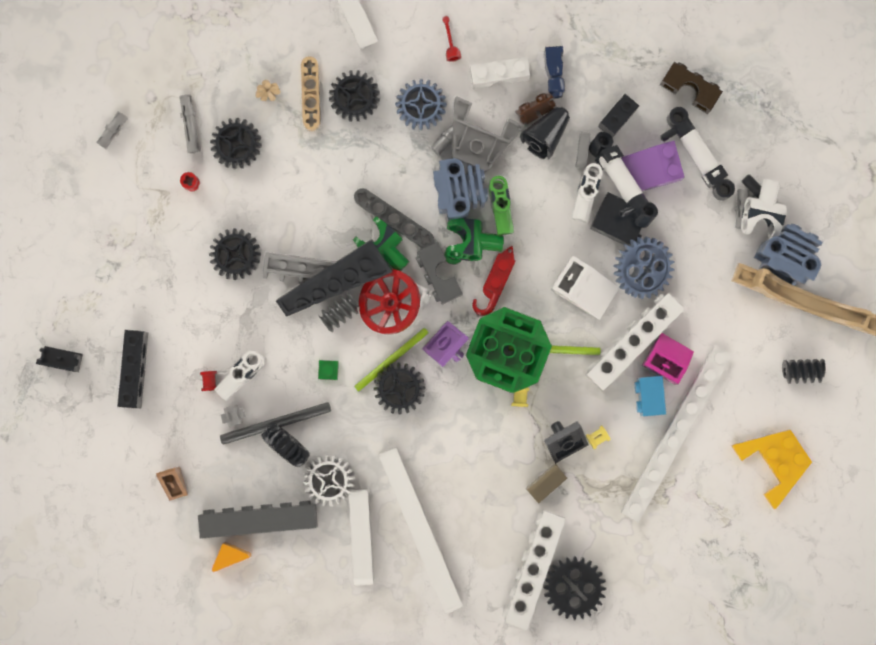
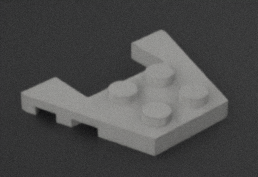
(475, 144)

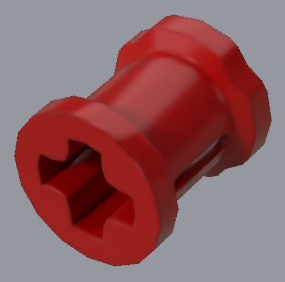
(184, 180)
(209, 380)

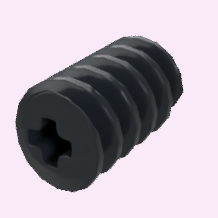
(804, 370)

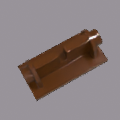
(528, 110)

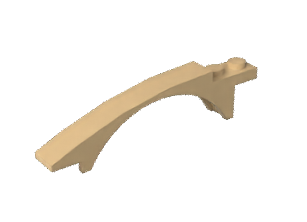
(775, 288)

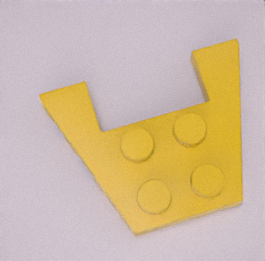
(784, 458)

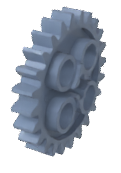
(631, 258)

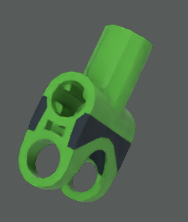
(502, 215)

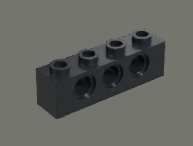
(132, 369)

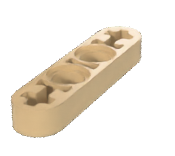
(310, 93)

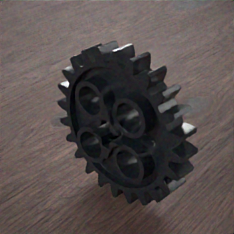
(561, 599)

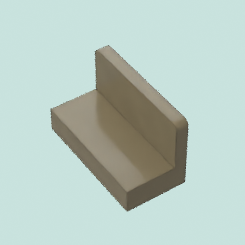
(546, 483)

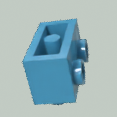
(650, 395)

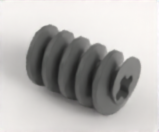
(339, 312)

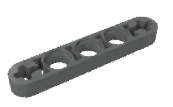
(387, 211)

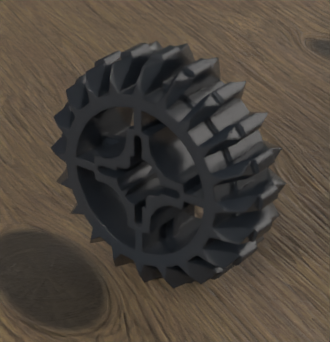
(356, 89)
(221, 136)
(230, 261)
(383, 394)
(285, 445)

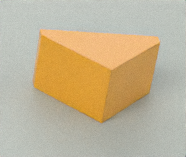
(228, 556)

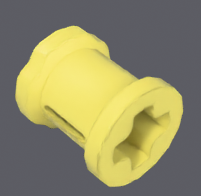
(520, 398)
(603, 437)

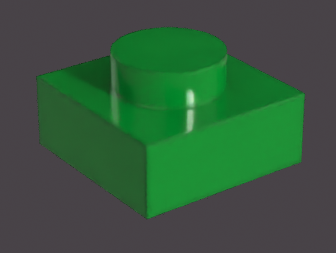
(328, 370)

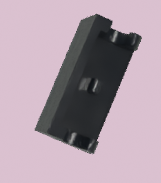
(60, 359)

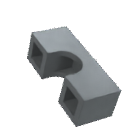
(444, 289)

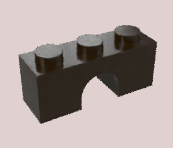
(706, 93)

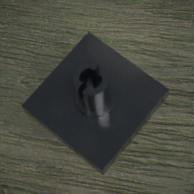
(565, 440)

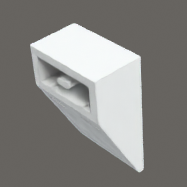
(585, 288)

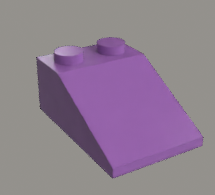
(655, 166)

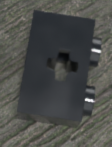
(618, 115)

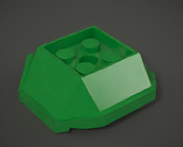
(506, 329)

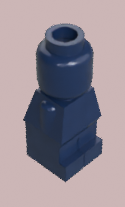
(554, 70)

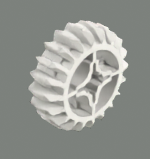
(343, 488)

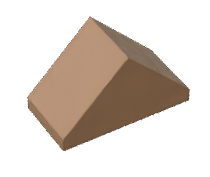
(172, 483)

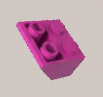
(668, 359)

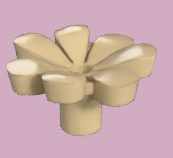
(267, 90)

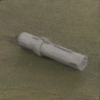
(189, 123)

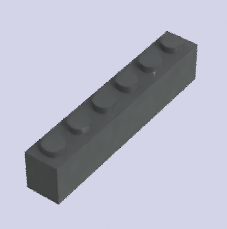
(257, 520)

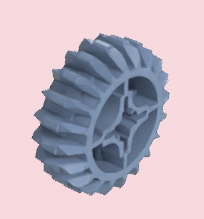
(429, 104)

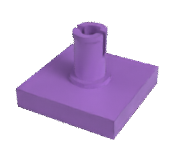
(446, 344)

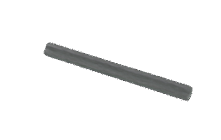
(281, 421)

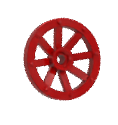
(386, 303)

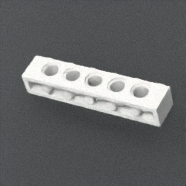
(672, 311)
(522, 618)

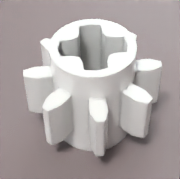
(424, 296)

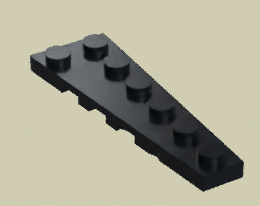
(349, 272)

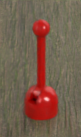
(452, 53)

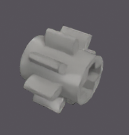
(233, 415)

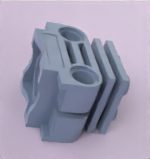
(459, 188)
(790, 255)

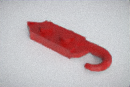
(496, 281)

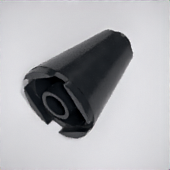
(546, 133)

